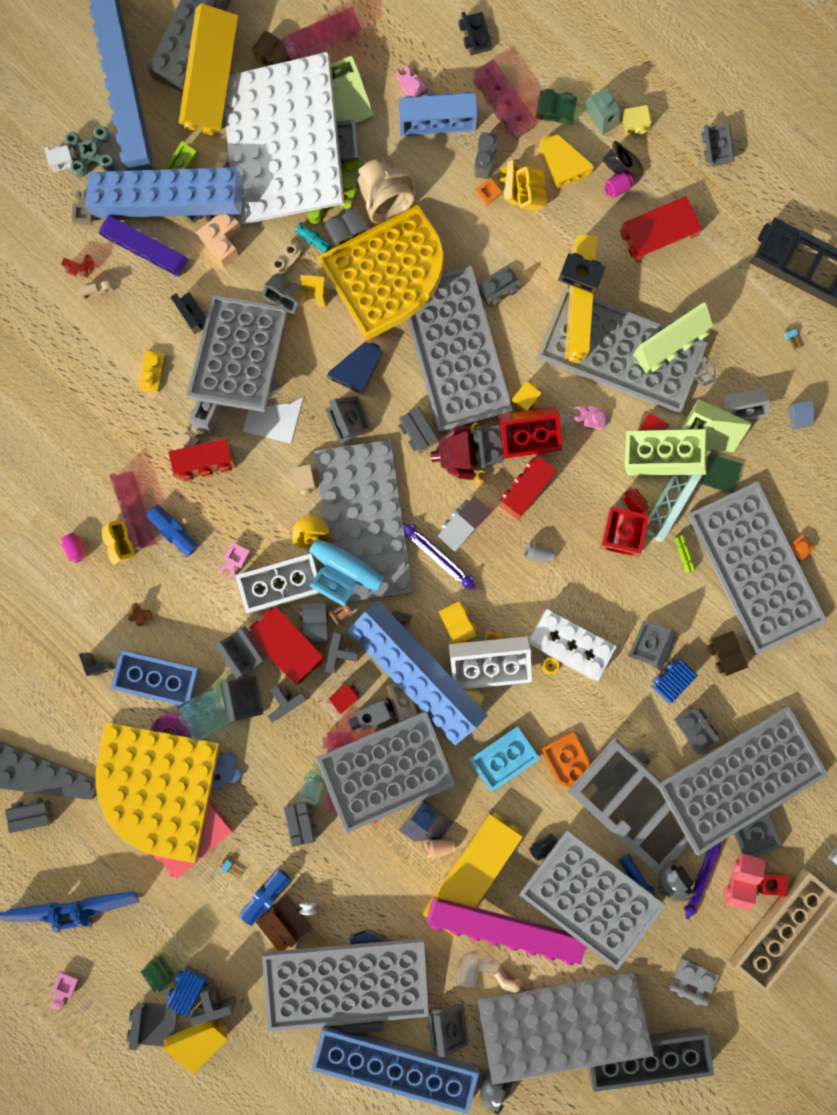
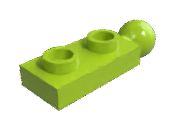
(182, 157)

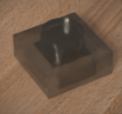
(402, 617)

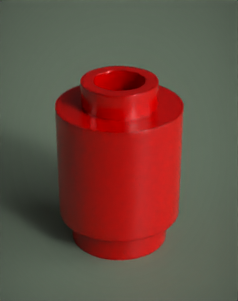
(635, 501)

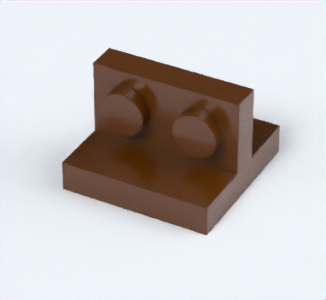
(283, 924)

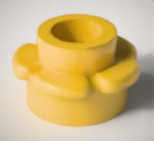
(550, 670)

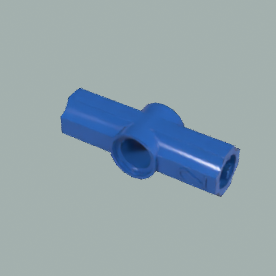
(172, 530)
(264, 897)

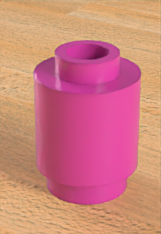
(618, 184)
(73, 547)

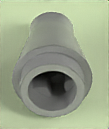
(537, 552)

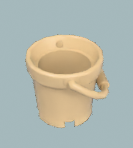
(384, 190)

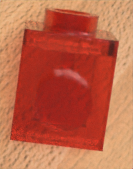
(74, 268)

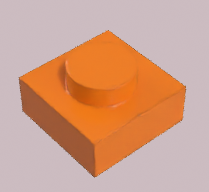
(488, 191)
(801, 547)

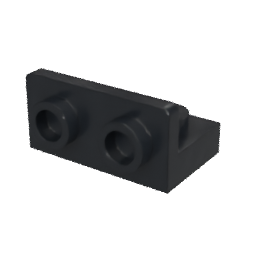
(475, 32)
(190, 311)

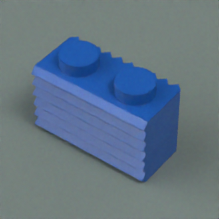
(674, 680)
(186, 991)

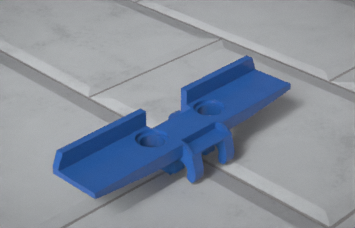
(79, 911)

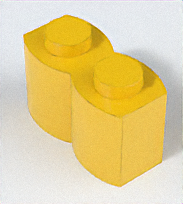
(531, 188)
(116, 538)
(457, 623)

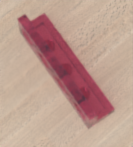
(133, 510)

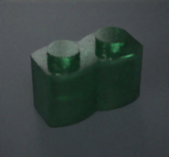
(556, 106)
(157, 973)

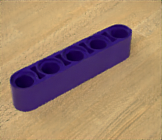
(143, 246)

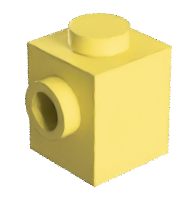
(637, 120)

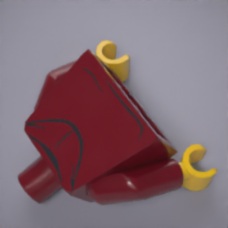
(458, 453)

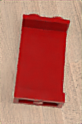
(660, 228)
(286, 645)

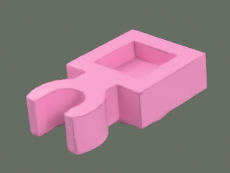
(412, 85)
(593, 417)
(235, 556)

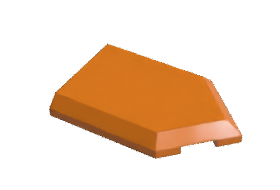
(566, 758)

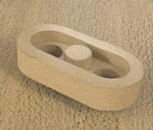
(287, 259)

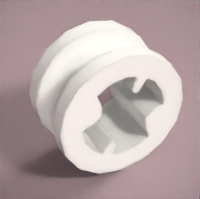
(308, 908)

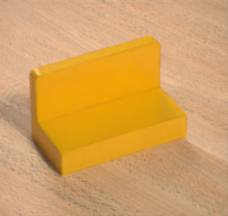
(316, 284)

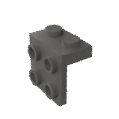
(150, 1025)

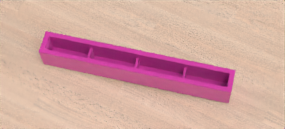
(504, 930)

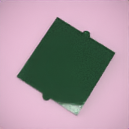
(721, 474)

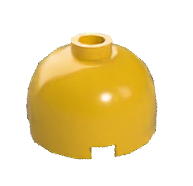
(309, 529)

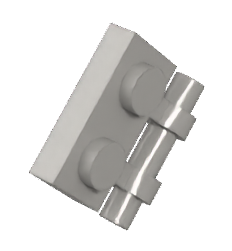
(694, 975)

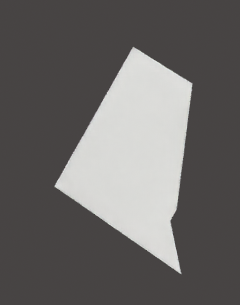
(276, 422)

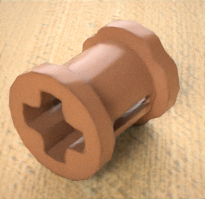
(340, 613)

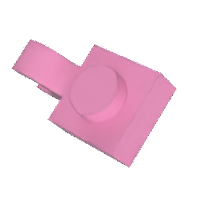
(63, 987)

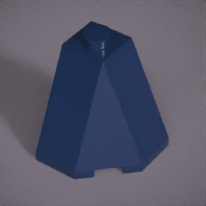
(425, 823)

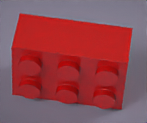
(530, 432)
(202, 460)
(527, 487)

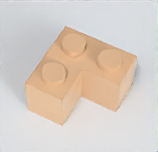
(217, 235)

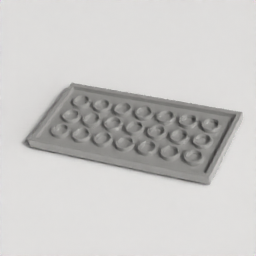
(458, 354)
(611, 360)
(365, 512)
(756, 568)
(742, 780)
(345, 984)
(564, 1028)

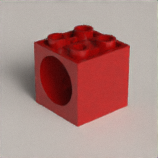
(624, 532)

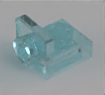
(311, 788)

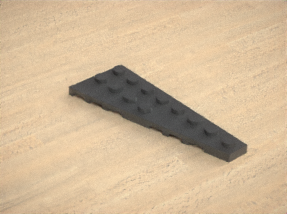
(38, 775)

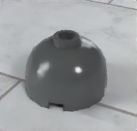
(675, 882)
(493, 1095)

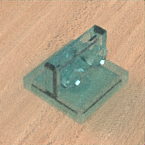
(203, 714)

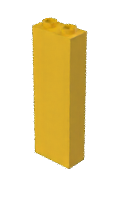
(208, 69)
(580, 306)
(478, 863)

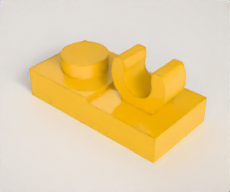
(510, 189)
(152, 371)

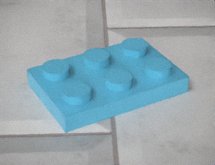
(504, 759)

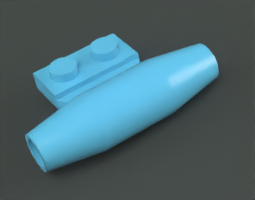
(341, 572)

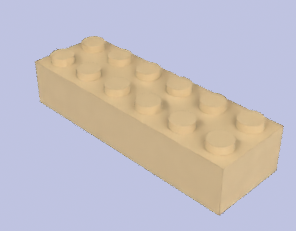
(784, 930)

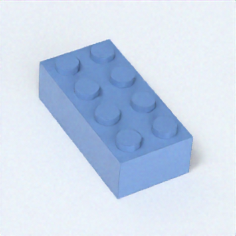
(437, 114)
(155, 678)

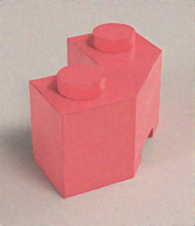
(743, 882)

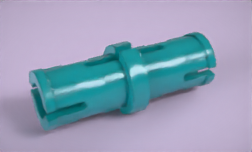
(312, 237)

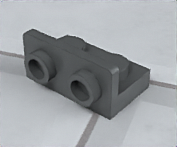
(499, 286)
(489, 445)
(696, 729)

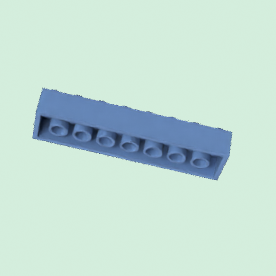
(164, 192)
(417, 673)
(396, 1068)

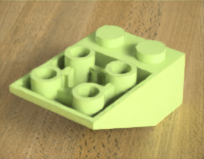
(349, 92)
(722, 428)

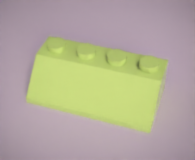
(674, 338)
(666, 452)

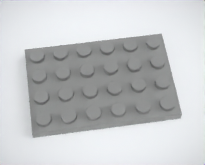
(237, 353)
(385, 771)
(592, 899)

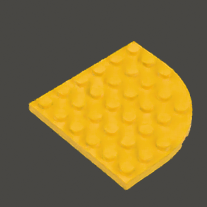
(387, 271)
(156, 789)

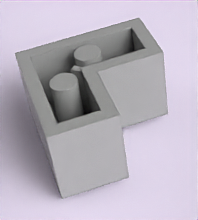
(463, 522)

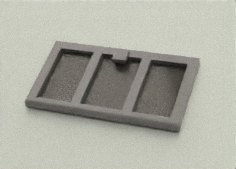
(629, 803)

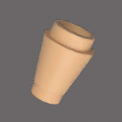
(439, 848)

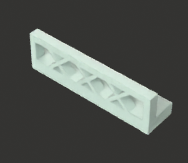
(676, 508)

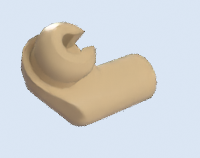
(507, 984)

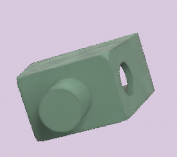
(601, 108)

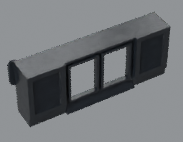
(776, 249)

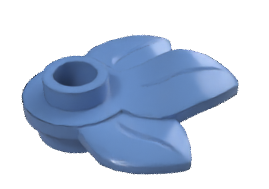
(225, 768)

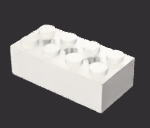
(269, 576)
(582, 640)
(491, 662)

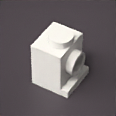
(60, 157)

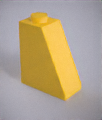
(563, 161)
(196, 1044)

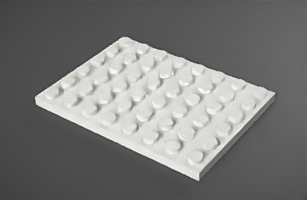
(284, 138)

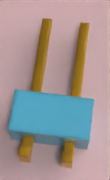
(793, 333)
(225, 868)

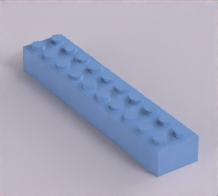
(121, 84)

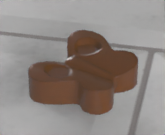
(138, 615)

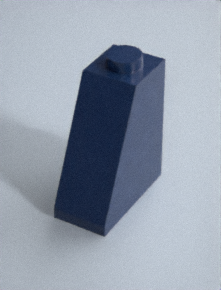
(357, 368)

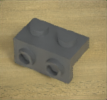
(718, 144)

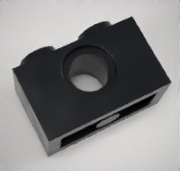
(570, 275)

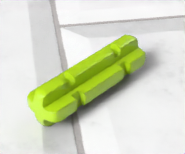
(684, 553)

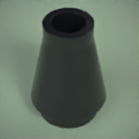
(542, 847)

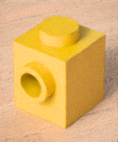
(527, 397)

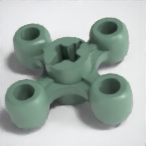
(90, 151)

